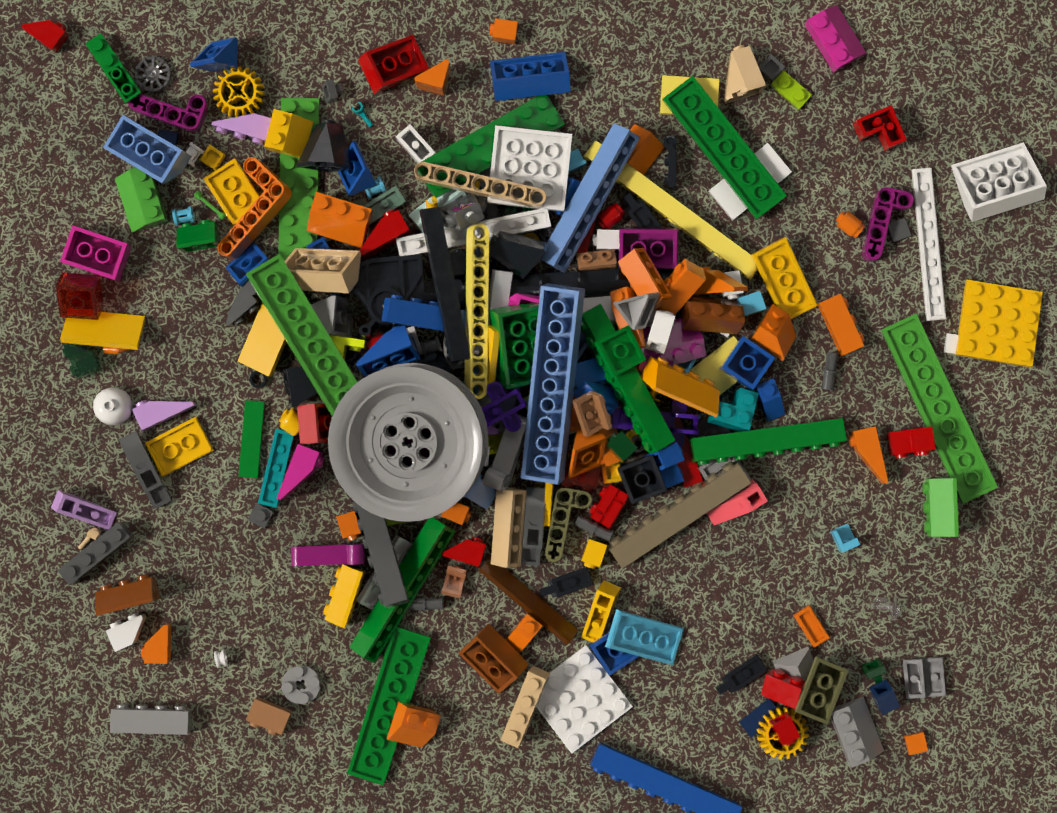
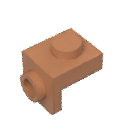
(454, 581)

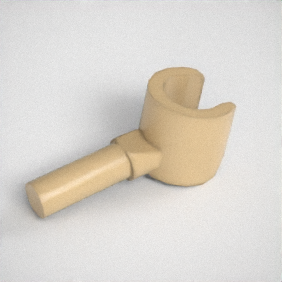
(93, 533)

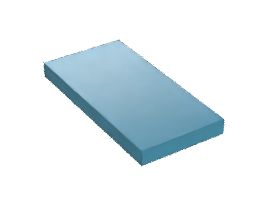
(644, 637)

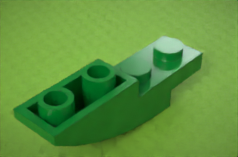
(113, 68)

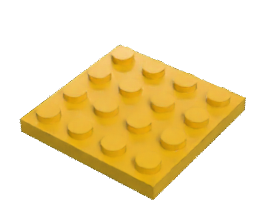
(999, 323)

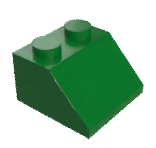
(198, 236)

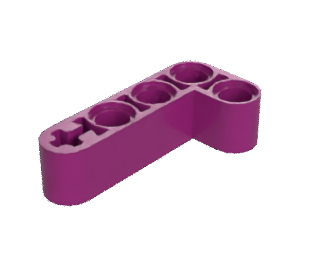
(167, 109)
(882, 225)
(328, 555)

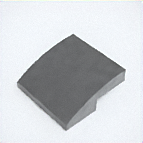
(924, 677)

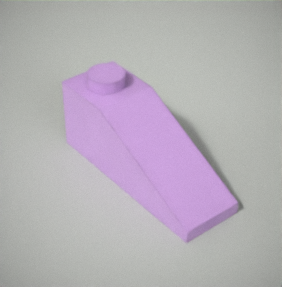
(155, 412)
(83, 510)

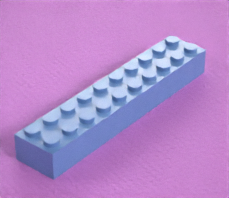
(552, 383)

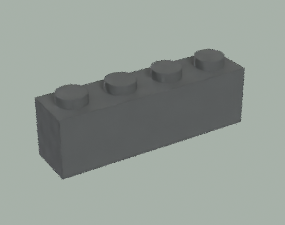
(95, 553)

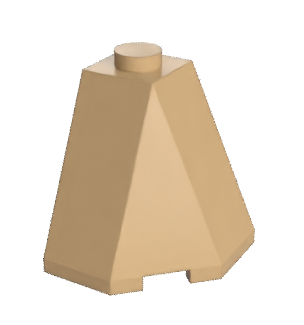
(743, 75)

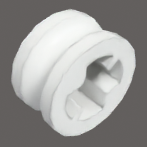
(220, 658)

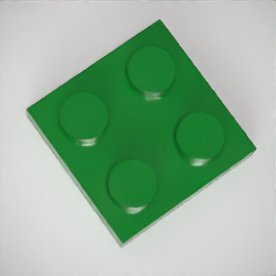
(620, 351)

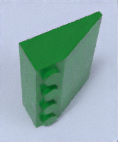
(516, 343)

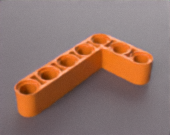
(257, 210)

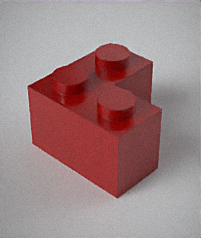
(884, 124)
(912, 440)

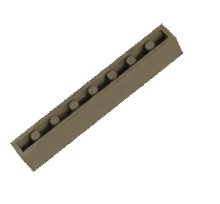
(678, 514)

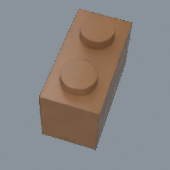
(268, 716)

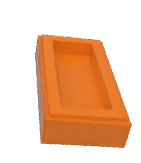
(811, 626)

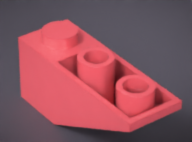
(739, 504)

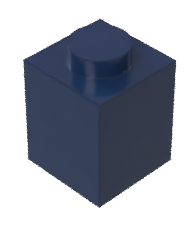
(884, 697)

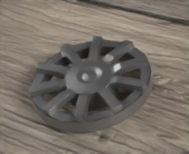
(152, 74)

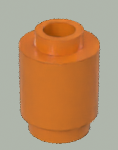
(849, 224)

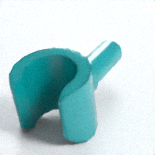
(361, 112)

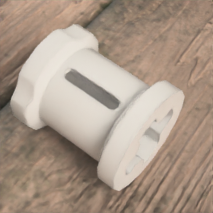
(195, 152)

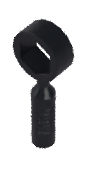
(283, 356)

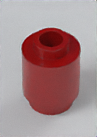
(610, 216)

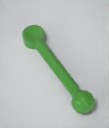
(198, 195)

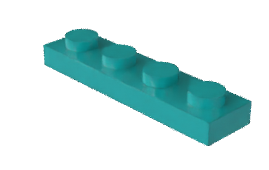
(276, 468)

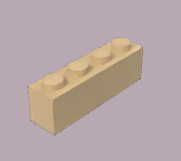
(508, 528)
(525, 706)

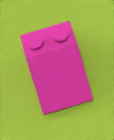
(302, 466)

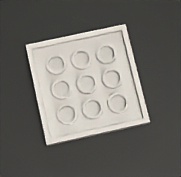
(533, 160)
(581, 699)

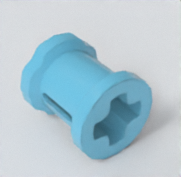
(379, 187)
(177, 213)

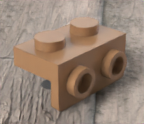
(596, 260)
(592, 413)

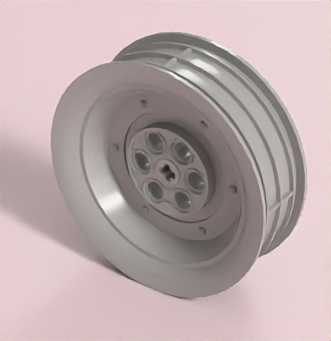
(382, 480)

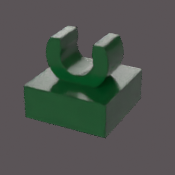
(874, 670)

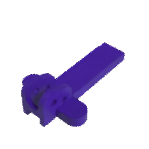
(677, 409)
(494, 412)

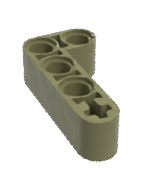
(562, 525)

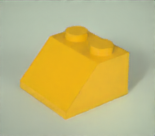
(288, 133)

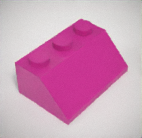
(834, 38)

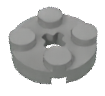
(303, 695)

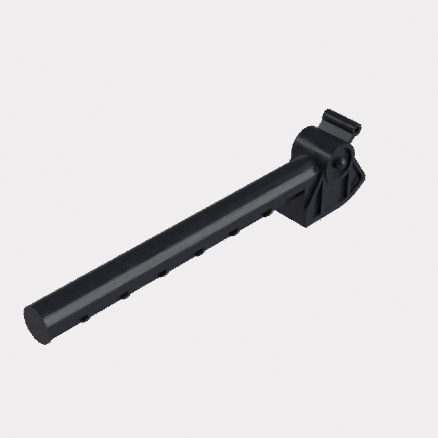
(405, 277)

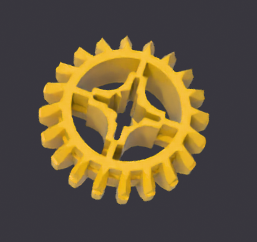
(243, 85)
(767, 734)

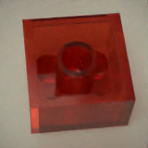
(79, 296)

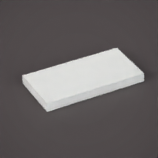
(728, 199)

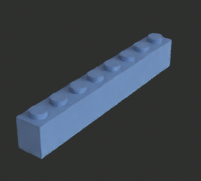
(589, 197)

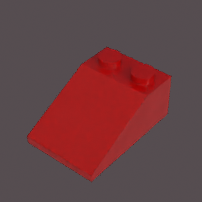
(392, 63)
(385, 234)

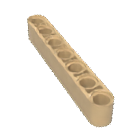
(472, 178)

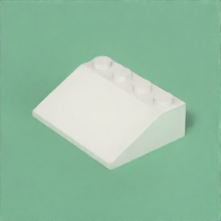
(999, 182)

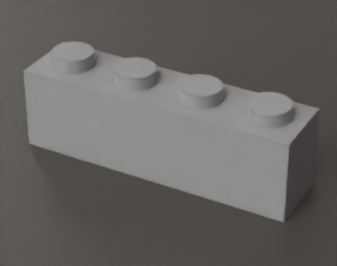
(150, 720)

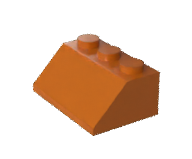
(339, 220)

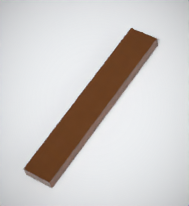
(529, 601)

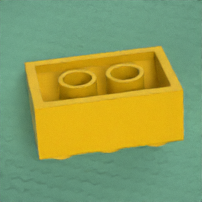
(344, 595)

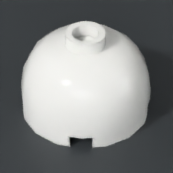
(112, 406)

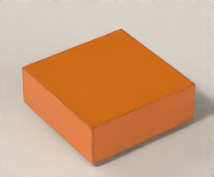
(916, 743)

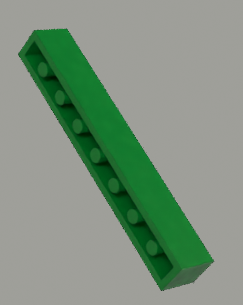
(628, 387)
(767, 440)
(415, 570)

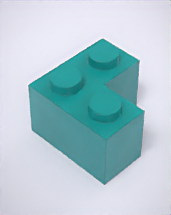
(739, 413)

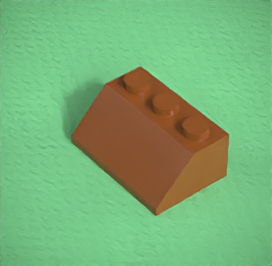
(712, 315)
(126, 595)
(493, 658)

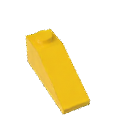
(601, 611)

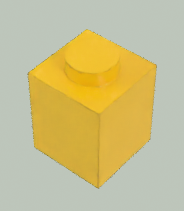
(593, 553)

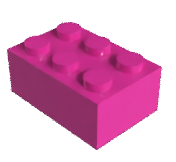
(96, 253)

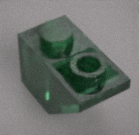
(82, 360)

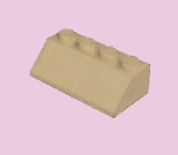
(325, 269)

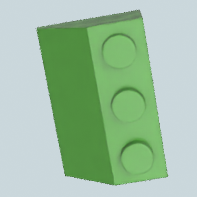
(141, 200)
(941, 507)

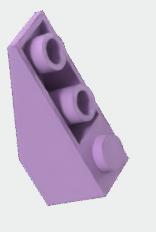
(249, 126)

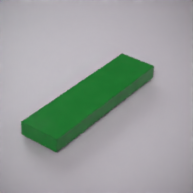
(251, 439)

